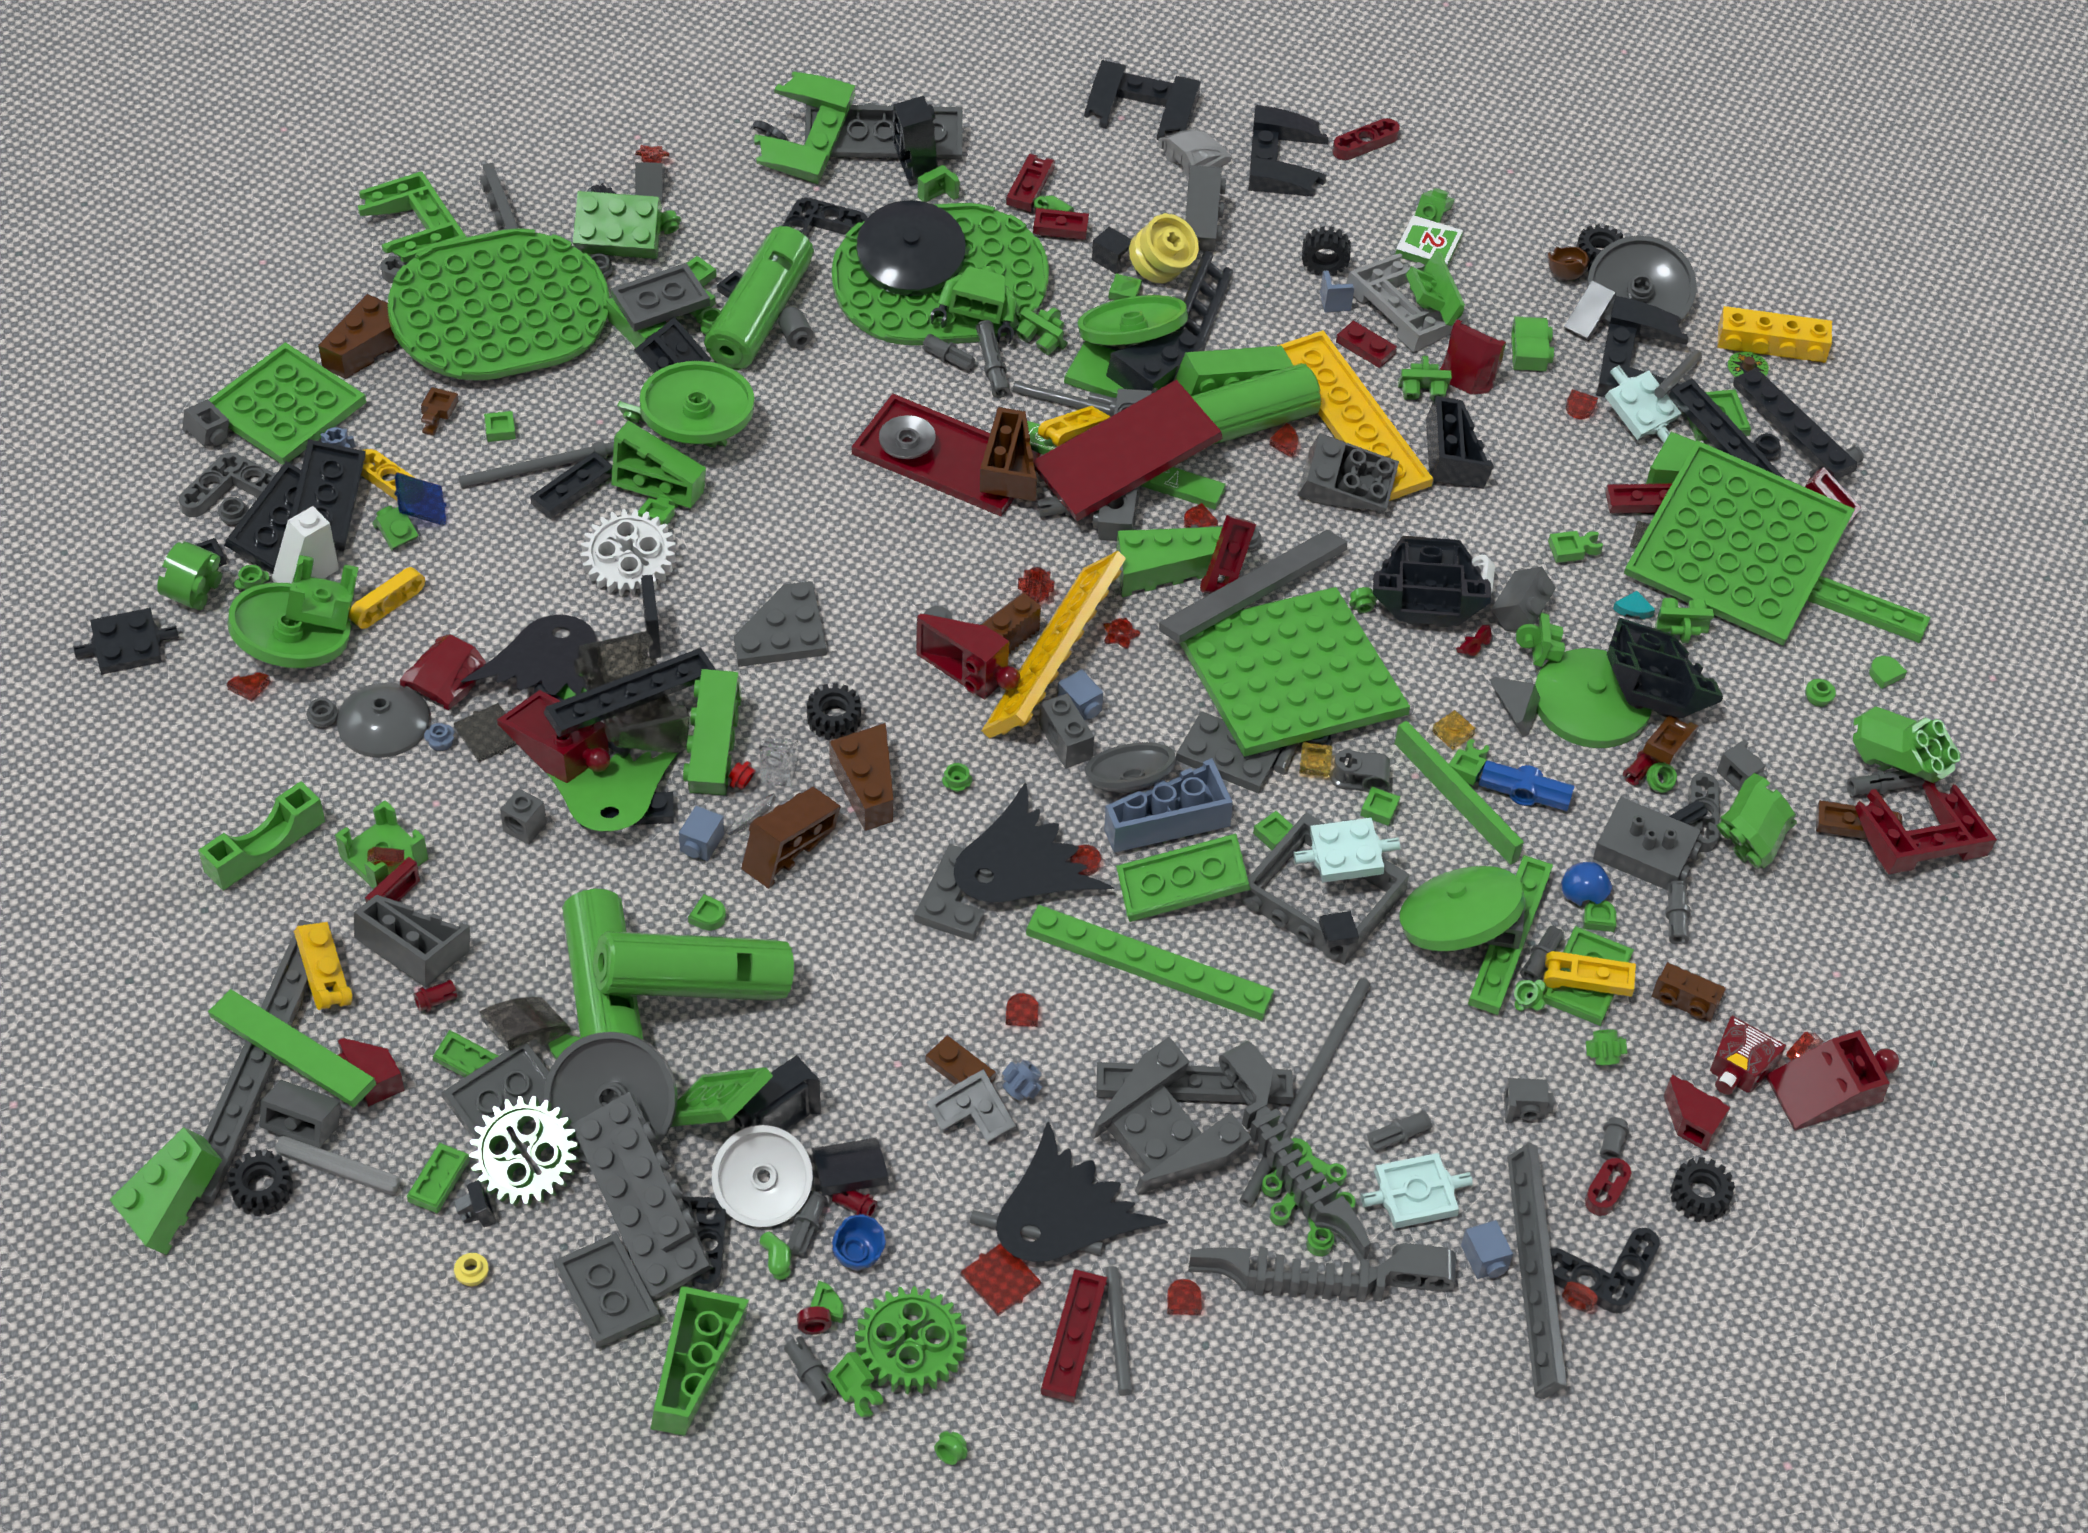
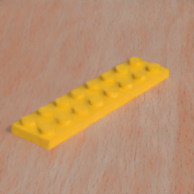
(1354, 413)
(1054, 645)

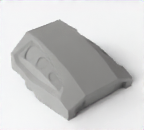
(1193, 148)

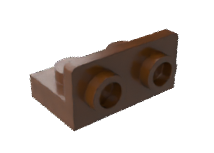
(1688, 992)

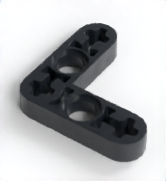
(815, 215)
(712, 1229)
(1605, 1282)

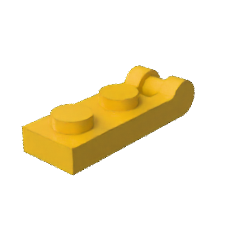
(1070, 425)
(322, 965)
(1589, 973)

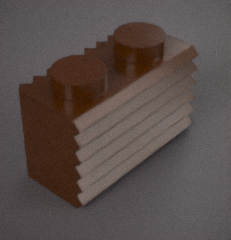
(1016, 620)

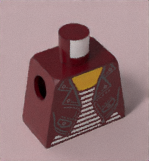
(1744, 1057)

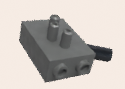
(1651, 843)

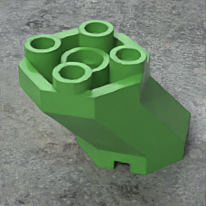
(1905, 744)
(1757, 822)

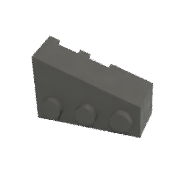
(1204, 205)
(410, 940)

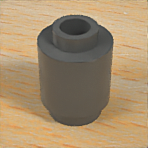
(795, 327)

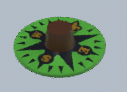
(1746, 361)

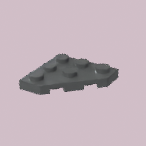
(782, 628)

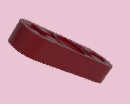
(1350, 145)

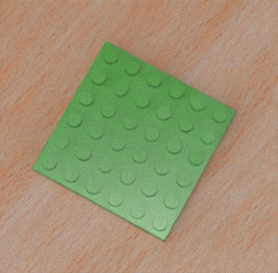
(1739, 542)
(1293, 672)

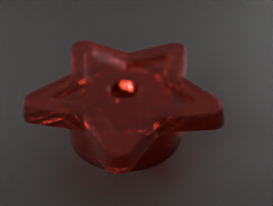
(651, 154)
(1120, 625)

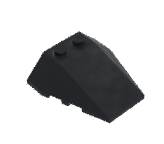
(1431, 582)
(1657, 672)

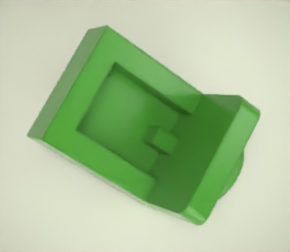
(936, 183)
(1434, 204)
(395, 527)

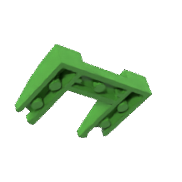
(809, 160)
(415, 194)

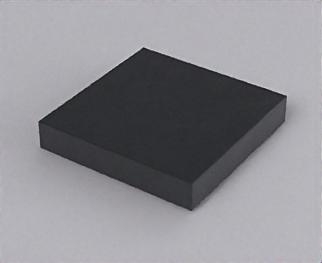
(651, 615)

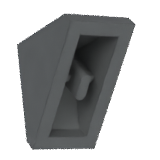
(649, 179)
(1519, 700)

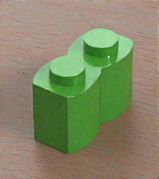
(1531, 343)

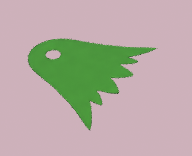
(622, 785)

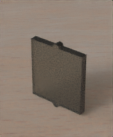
(483, 733)

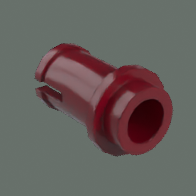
(1638, 768)
(435, 995)
(856, 1202)

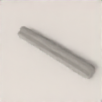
(338, 1165)

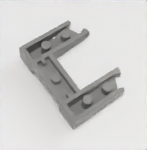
(1378, 284)

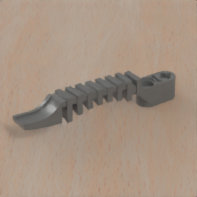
(1255, 1083)
(1408, 1267)

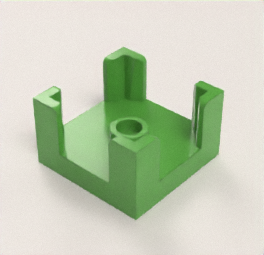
(318, 599)
(383, 834)

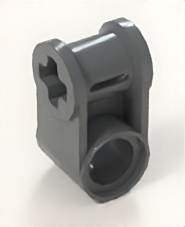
(1362, 771)

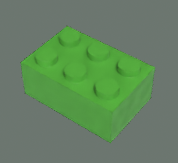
(617, 224)

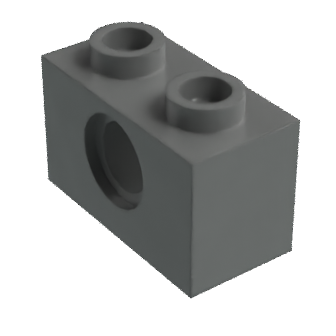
(1066, 730)

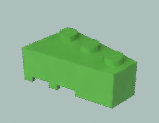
(655, 468)
(166, 1187)

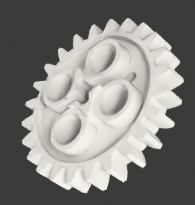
(628, 551)

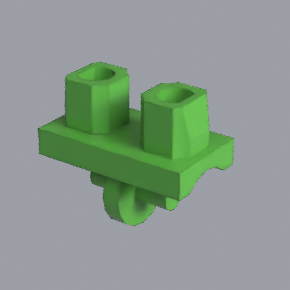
(1045, 325)
(1426, 377)
(1684, 621)
(1543, 640)

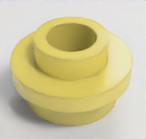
(472, 1277)

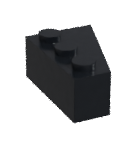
(914, 137)
(1153, 362)
(1452, 446)

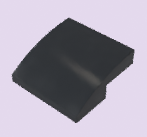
(670, 346)
(850, 1166)

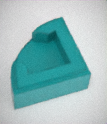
(1634, 605)

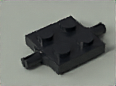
(125, 641)

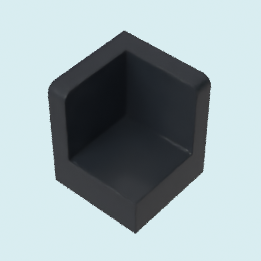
(1109, 248)

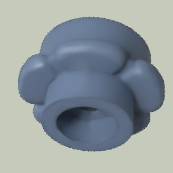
(439, 742)

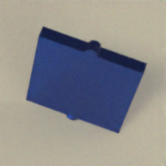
(420, 499)

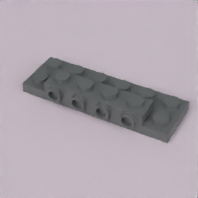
(870, 126)
(642, 1195)

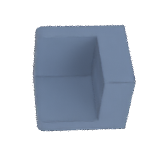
(1335, 297)

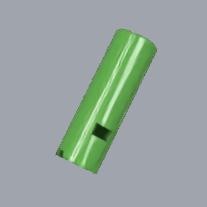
(759, 298)
(1262, 401)
(585, 920)
(693, 966)

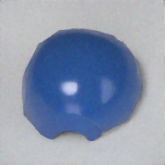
(1586, 882)
(858, 1242)

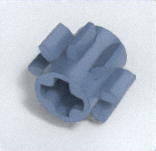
(338, 437)
(1022, 1080)

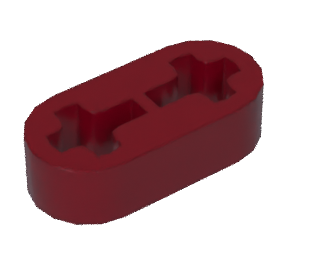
(1602, 1183)

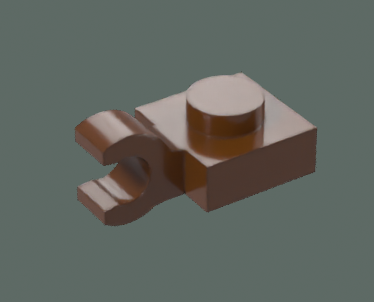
(437, 405)

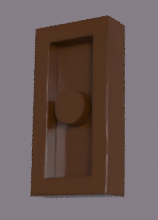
(956, 1062)

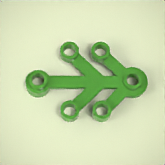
(1314, 1246)

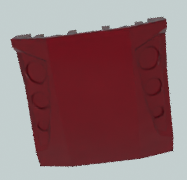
(1472, 359)
(442, 668)

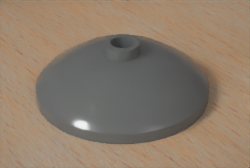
(383, 730)
(1130, 767)

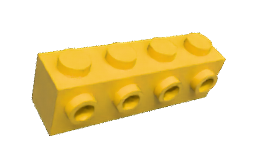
(1774, 334)

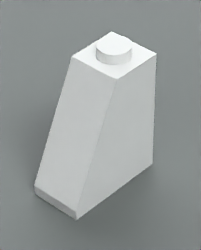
(307, 536)

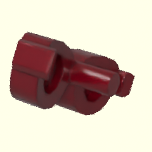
(1472, 645)

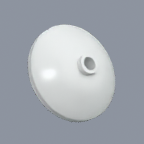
(737, 1181)

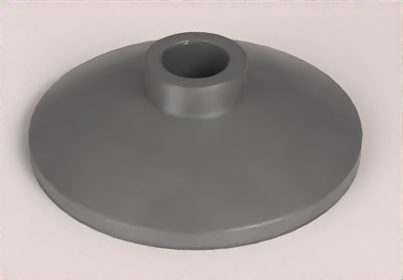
(907, 437)

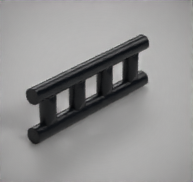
(1215, 295)

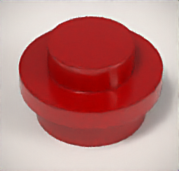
(741, 775)

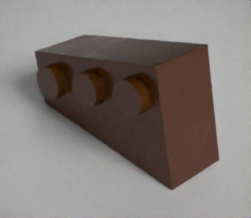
(358, 338)
(1008, 457)
(865, 774)
(787, 832)

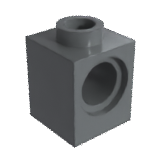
(523, 816)

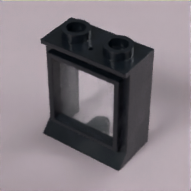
(783, 1099)

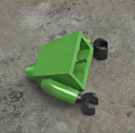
(978, 295)

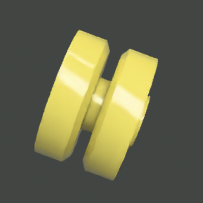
(1163, 248)

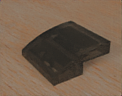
(523, 1020)

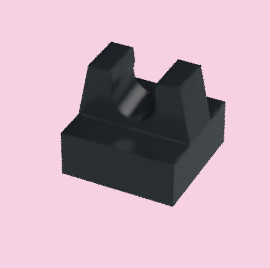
(475, 1205)

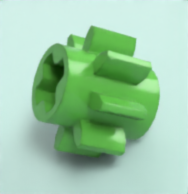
(1606, 1047)

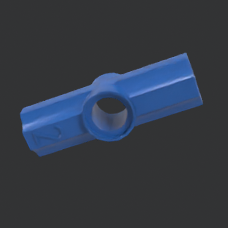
(1526, 785)

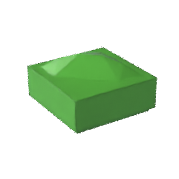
(1124, 287)

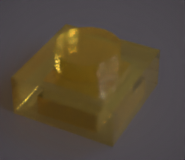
(1453, 729)
(1315, 759)

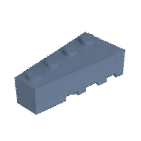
(1170, 810)

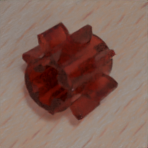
(1036, 584)

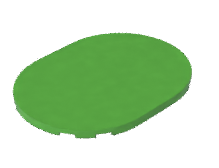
(990, 241)
(498, 304)

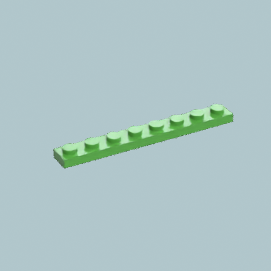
(1150, 962)

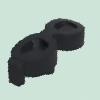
(769, 129)

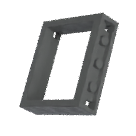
(1301, 925)

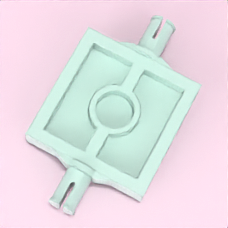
(1639, 406)
(1346, 850)
(1416, 1190)

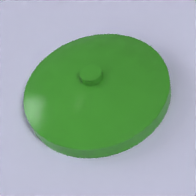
(1132, 320)
(696, 402)
(262, 631)
(1586, 702)
(1462, 908)

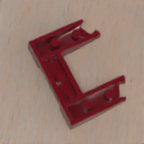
(1900, 850)

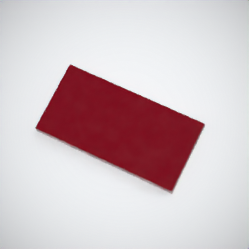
(1127, 450)
(948, 467)

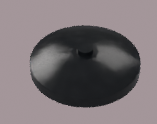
(910, 248)

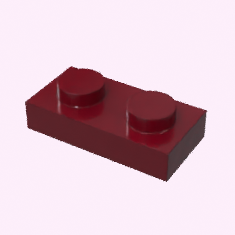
(1061, 223)
(1366, 344)

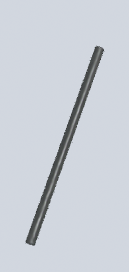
(1309, 1084)

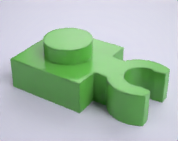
(662, 507)
(1572, 547)
(1469, 763)
(852, 1381)

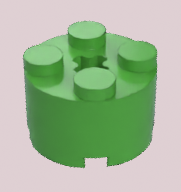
(189, 575)

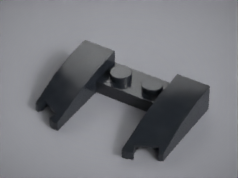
(1114, 82)
(1275, 176)
(1631, 319)

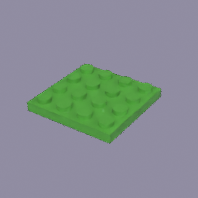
(286, 403)

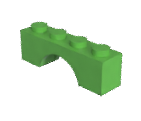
(292, 817)

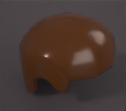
(1568, 262)

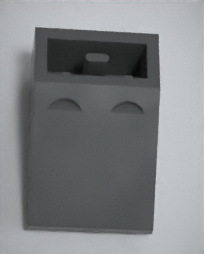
(1347, 475)

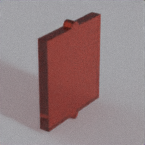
(1000, 1279)

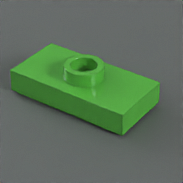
(461, 1054)
(438, 1178)

